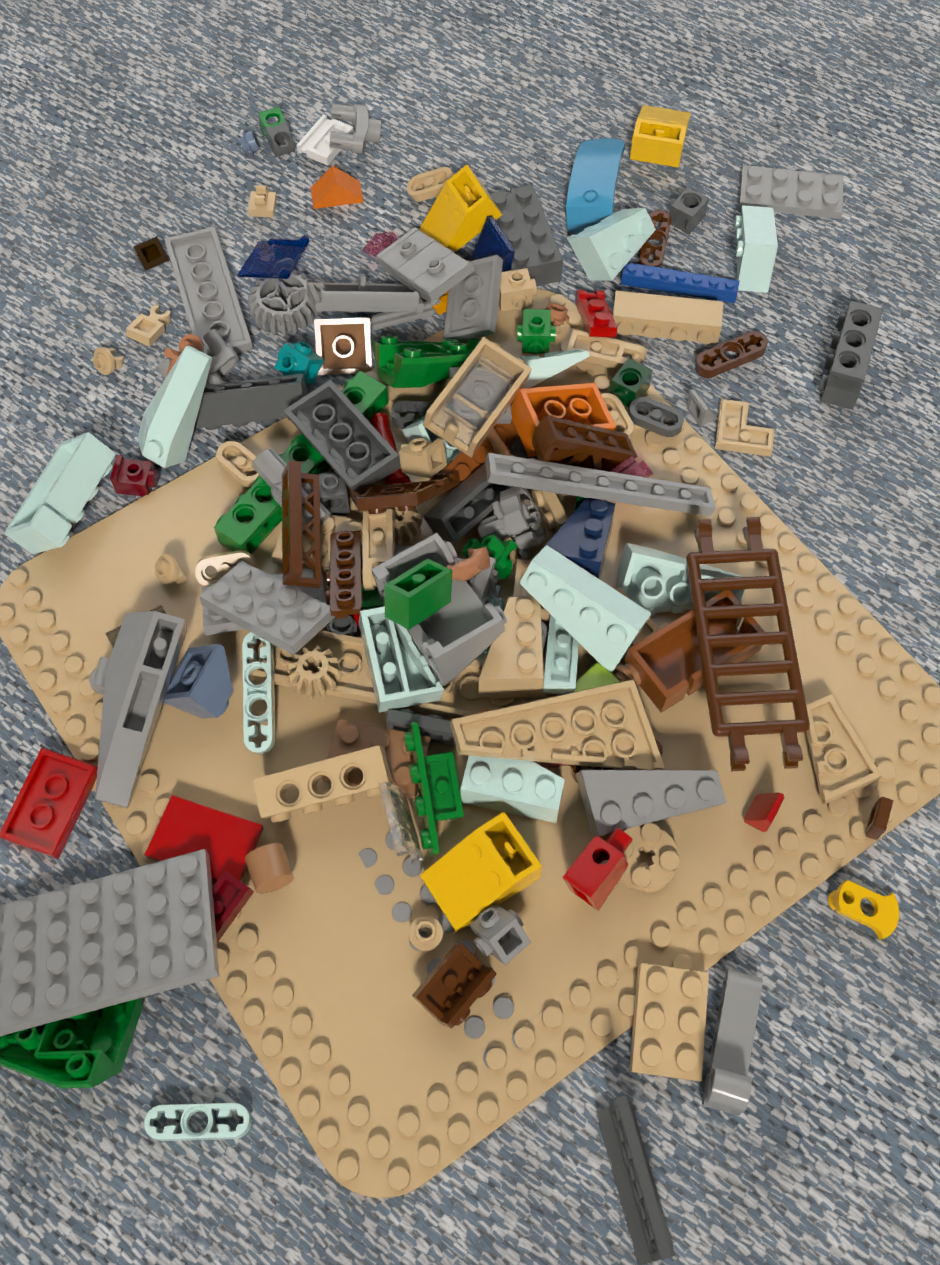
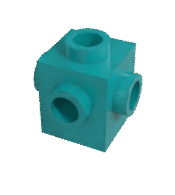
(299, 359)

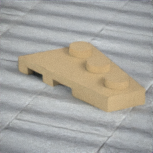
(837, 752)

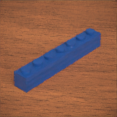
(680, 282)

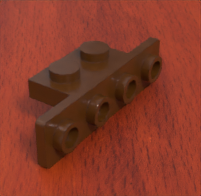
(344, 574)

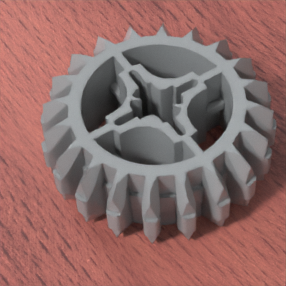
(281, 304)

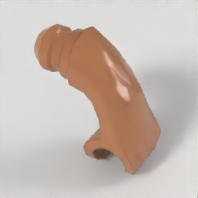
(472, 566)

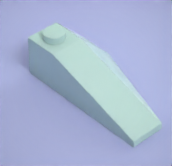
(173, 411)
(661, 580)

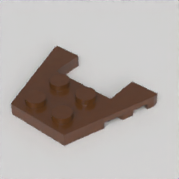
(402, 495)

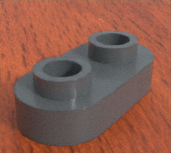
(656, 416)

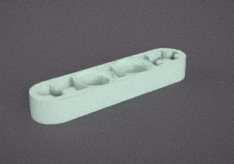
(255, 692)

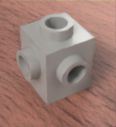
(500, 933)

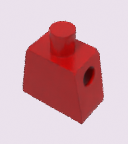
(596, 881)

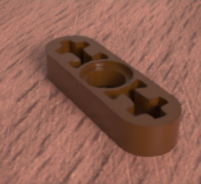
(661, 235)
(736, 345)

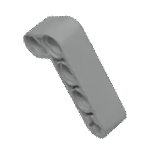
(732, 1044)

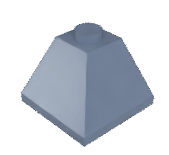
(201, 682)

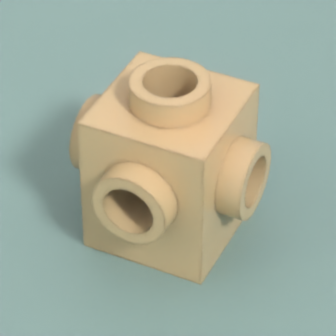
(516, 290)

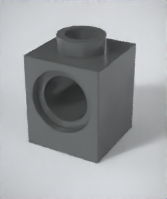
(688, 210)
(333, 493)

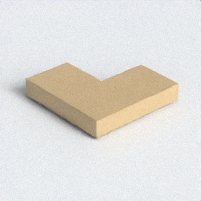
(736, 435)

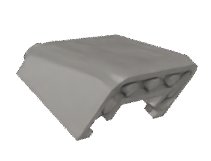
(458, 630)

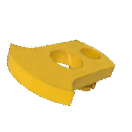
(847, 903)

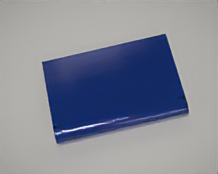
(274, 258)

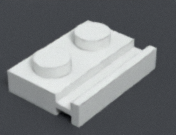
(317, 140)

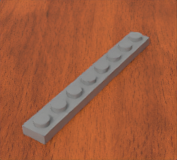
(598, 484)

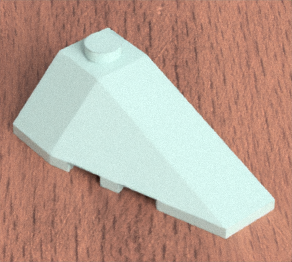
(551, 364)

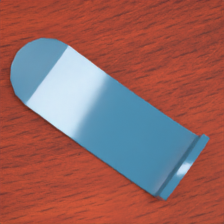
(593, 183)

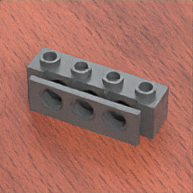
(851, 354)

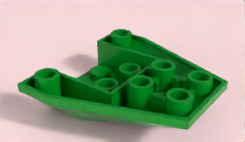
(418, 362)
(75, 1049)

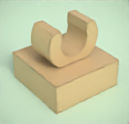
(262, 202)

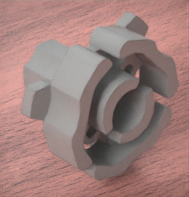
(515, 519)

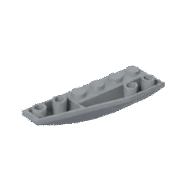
(133, 698)

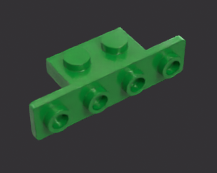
(437, 788)

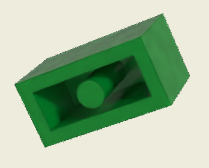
(418, 593)

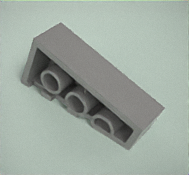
(644, 796)

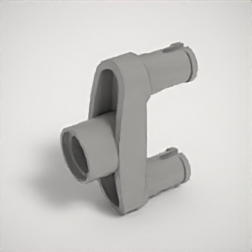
(365, 128)
(222, 362)

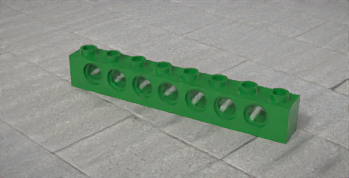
(368, 397)

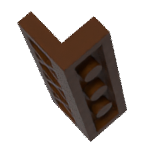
(293, 527)

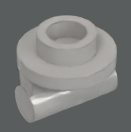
(97, 677)

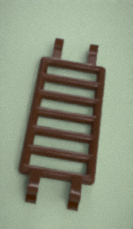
(735, 731)

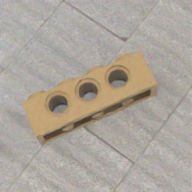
(271, 789)

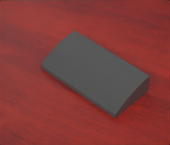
(343, 436)

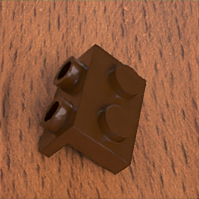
(454, 986)

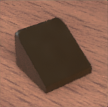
(150, 253)

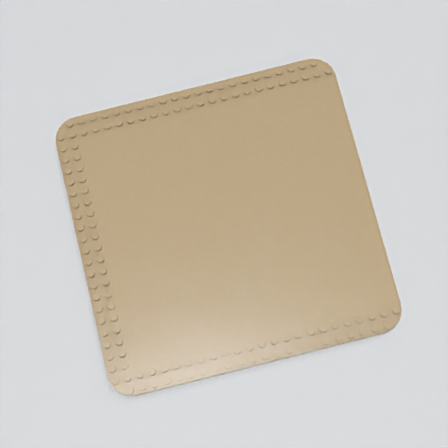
(321, 964)

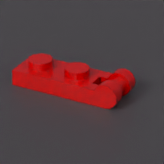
(595, 313)

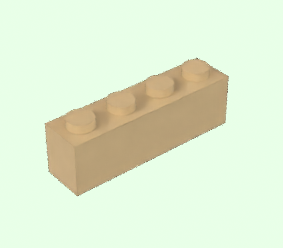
(668, 317)

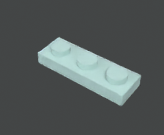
(560, 660)

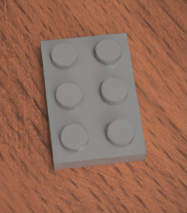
(475, 301)

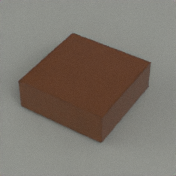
(879, 818)

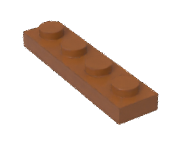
(466, 465)

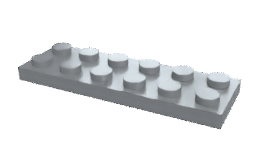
(207, 288)

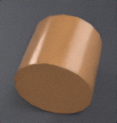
(269, 868)

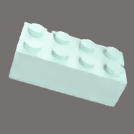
(61, 494)

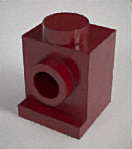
(133, 476)

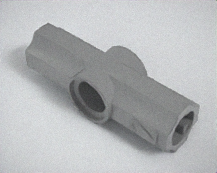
(270, 468)

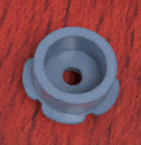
(249, 142)

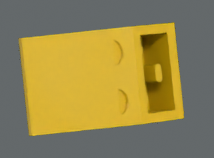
(659, 136)
(459, 210)
(482, 871)

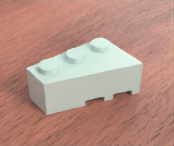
(611, 243)
(755, 247)
(395, 665)
(512, 787)

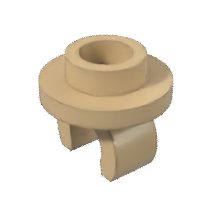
(105, 361)

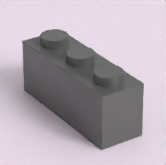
(464, 506)

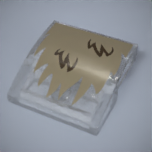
(400, 822)

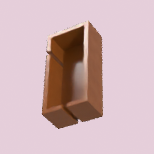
(671, 657)

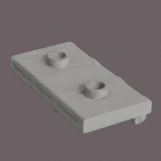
(424, 265)
(363, 297)

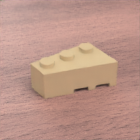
(516, 656)

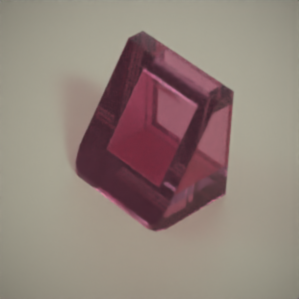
(379, 242)

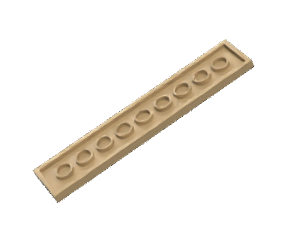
(457, 701)

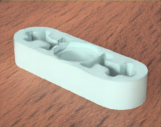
(171, 1112)

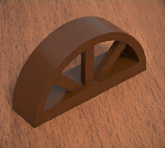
(593, 445)

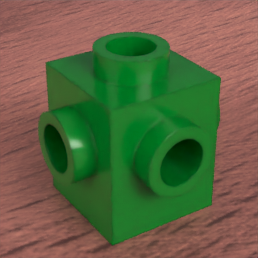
(536, 331)

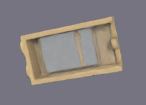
(477, 396)

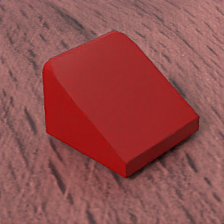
(763, 810)

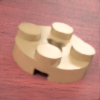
(664, 860)

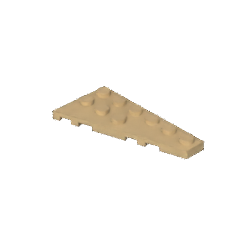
(579, 728)

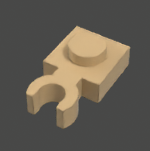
(148, 328)

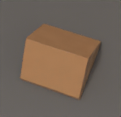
(344, 345)

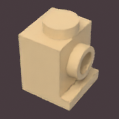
(422, 457)

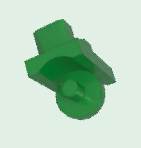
(497, 550)

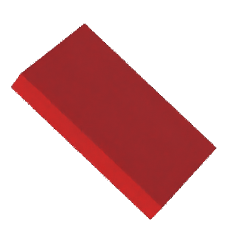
(49, 803)
(195, 827)

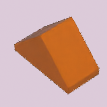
(336, 189)

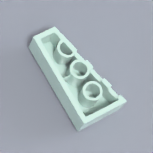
(585, 606)

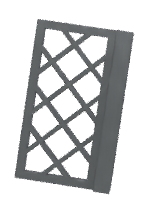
(634, 1182)

